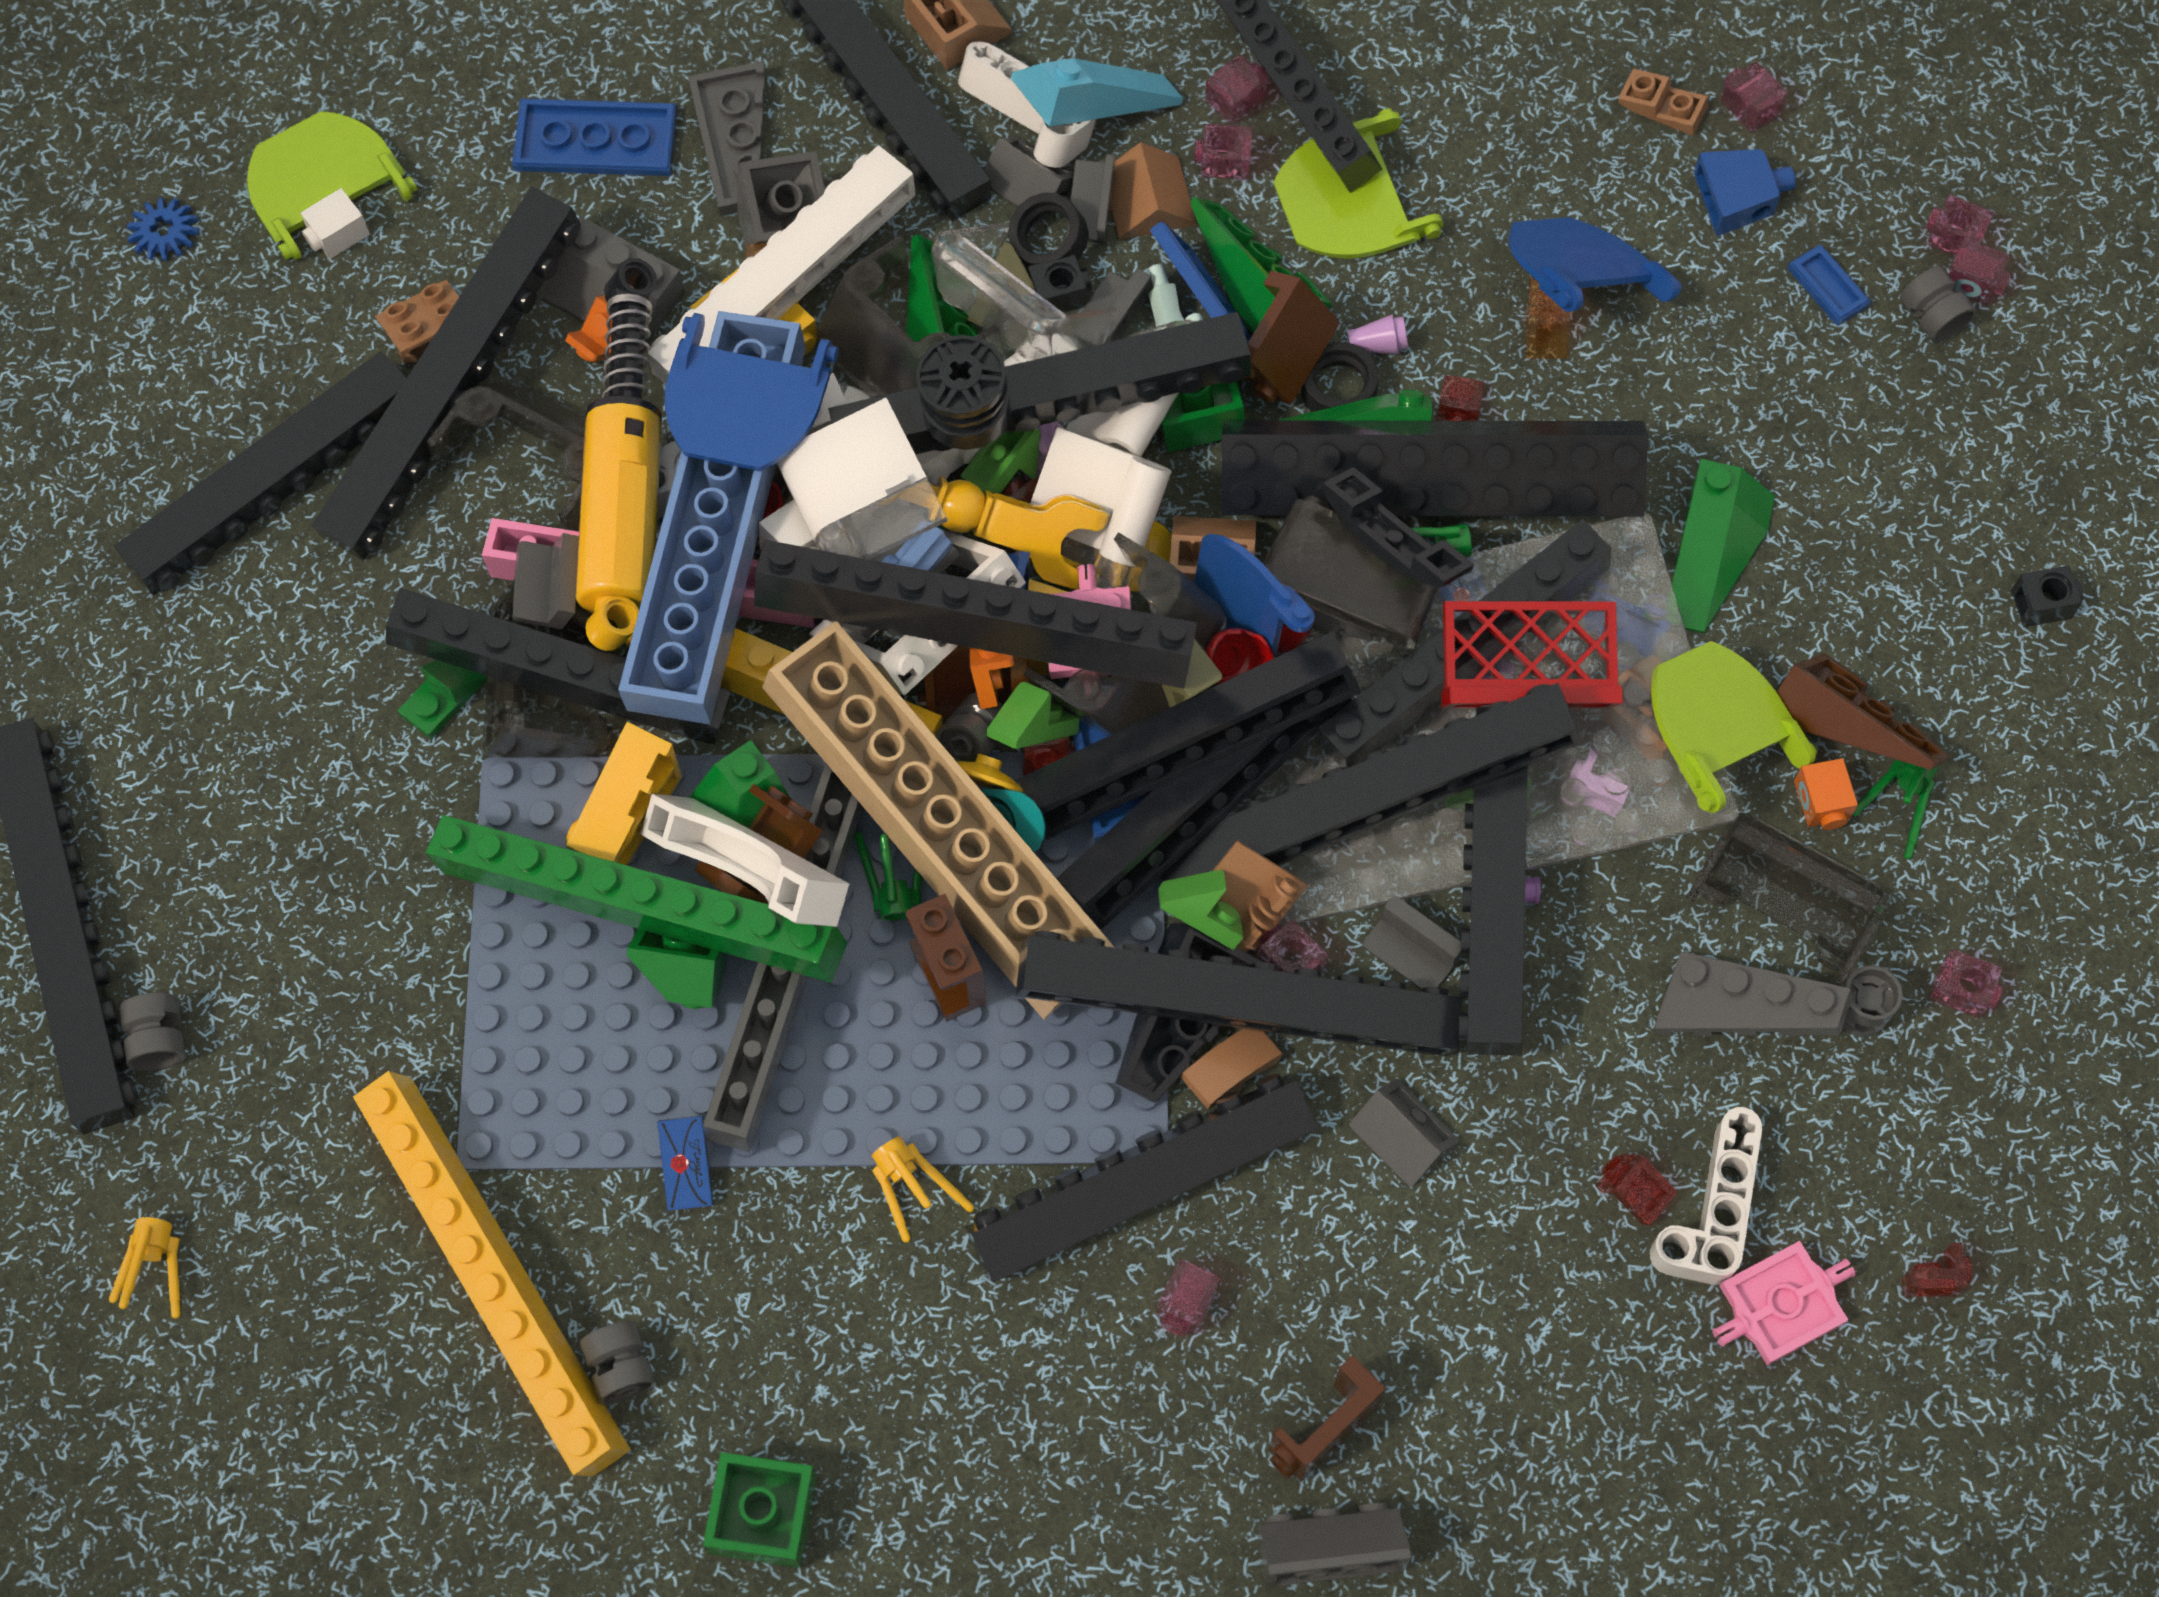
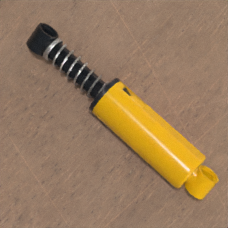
(620, 468)

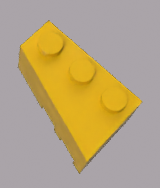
(619, 802)

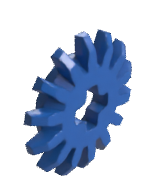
(176, 234)

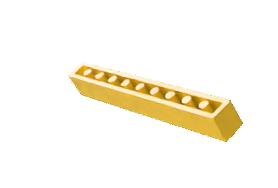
(492, 1275)

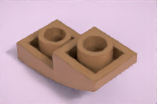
(1656, 99)
(1230, 1065)

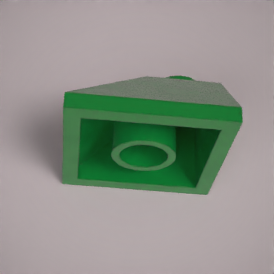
(729, 782)
(678, 968)

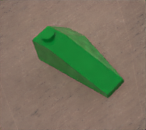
(1242, 261)
(926, 308)
(1719, 535)

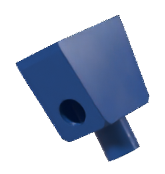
(1740, 187)

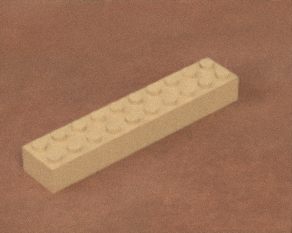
(924, 800)

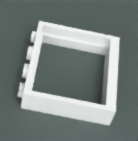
(921, 654)

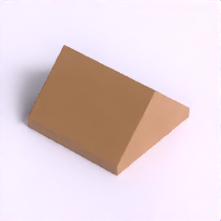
(1149, 190)

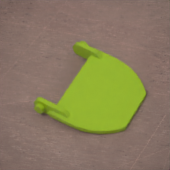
(312, 163)
(1344, 222)
(1717, 712)

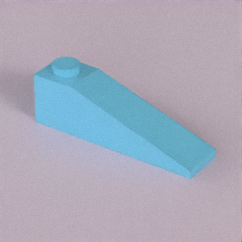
(1090, 90)

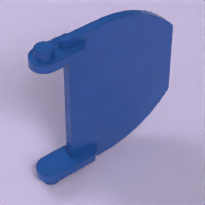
(1577, 255)
(741, 405)
(1249, 591)

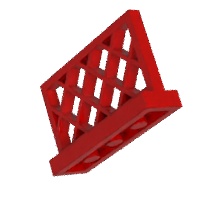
(1484, 692)

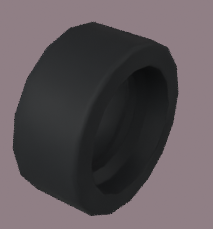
(1031, 211)
(1341, 354)

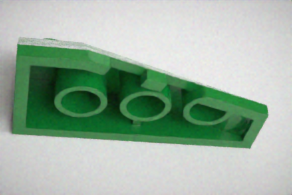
(1405, 406)

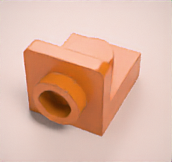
(590, 340)
(988, 674)

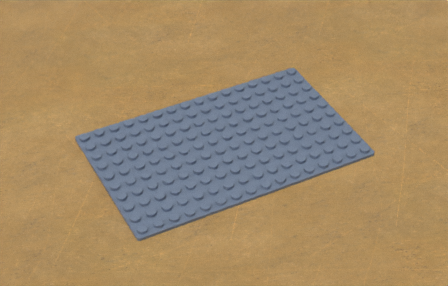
(584, 1055)

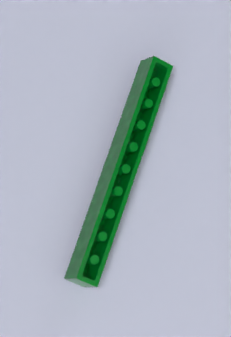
(635, 898)

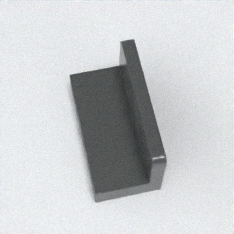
(1019, 175)
(1093, 195)
(1124, 296)
(546, 582)
(1413, 945)
(1403, 1131)

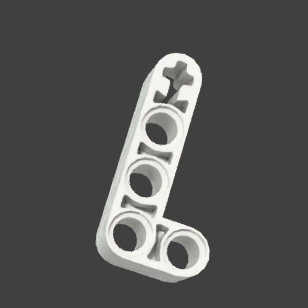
(987, 76)
(1718, 1195)

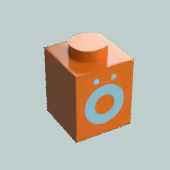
(1826, 794)

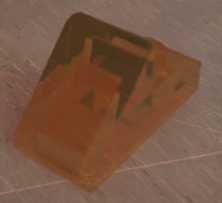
(1545, 325)

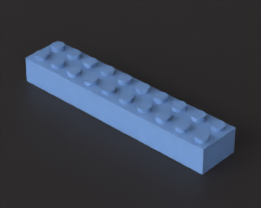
(702, 558)

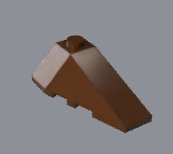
(1834, 705)

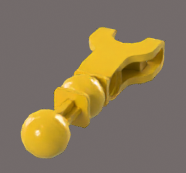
(1021, 524)

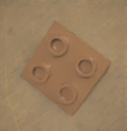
(417, 319)
(1257, 891)

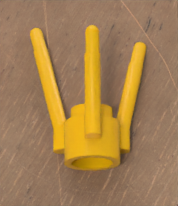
(896, 1161)
(148, 1243)

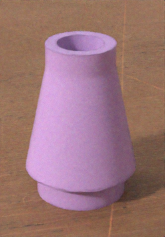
(1381, 336)

